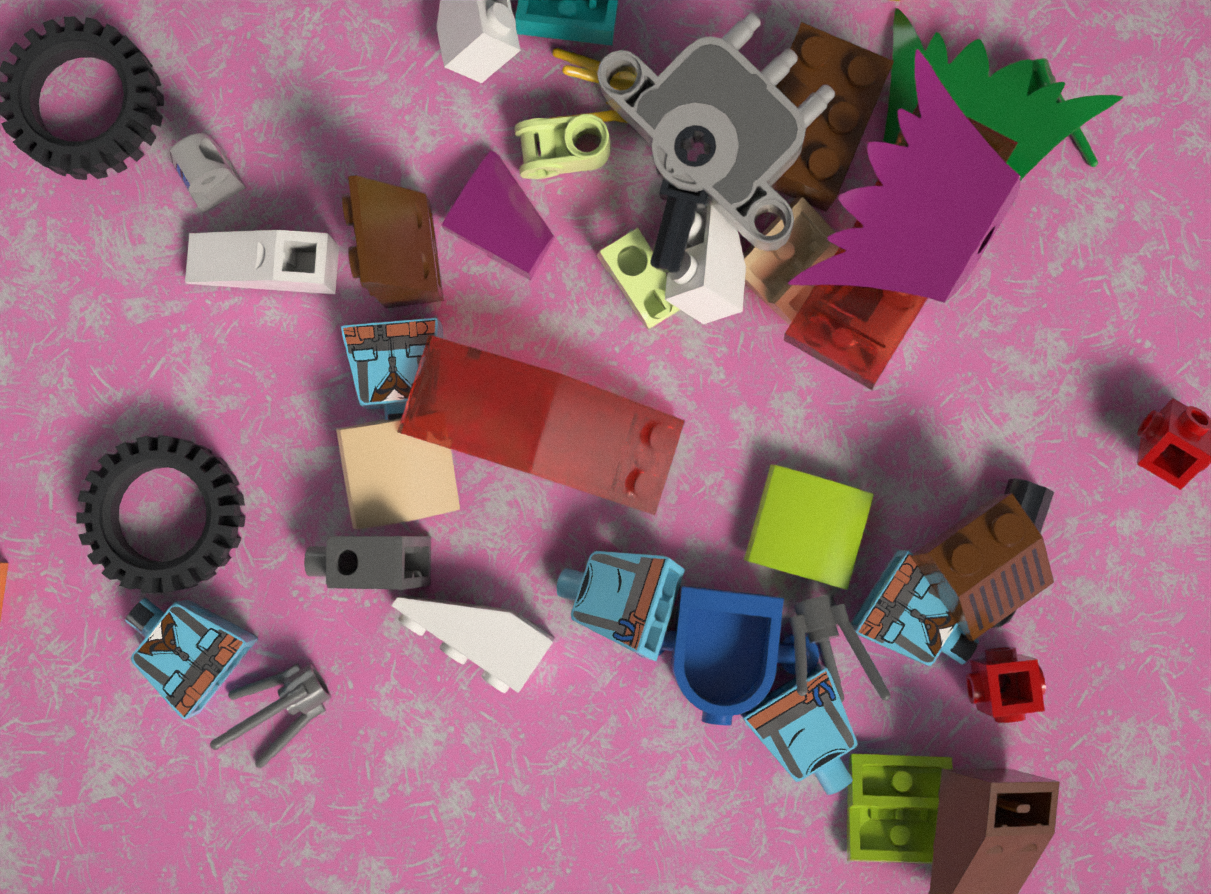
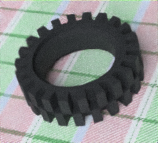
(50, 51)
(105, 497)

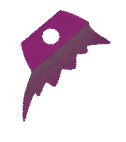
(934, 207)

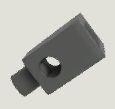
(371, 562)

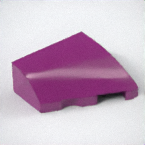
(499, 219)

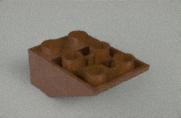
(393, 243)
(990, 829)

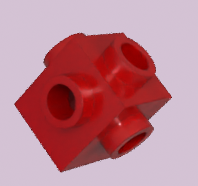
(1175, 443)
(1022, 687)

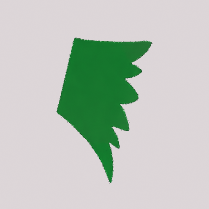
(991, 100)

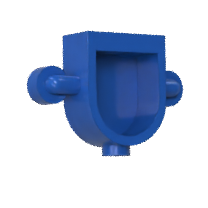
(729, 650)

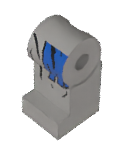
(205, 171)

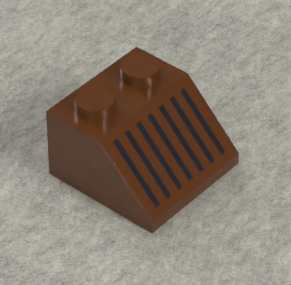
(986, 564)

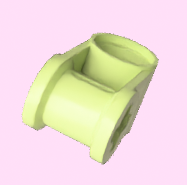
(558, 147)

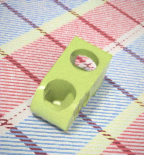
(640, 283)

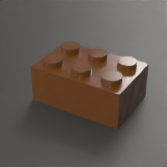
(835, 134)

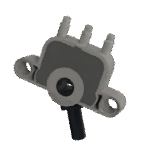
(738, 116)

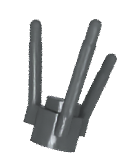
(819, 621)
(302, 691)

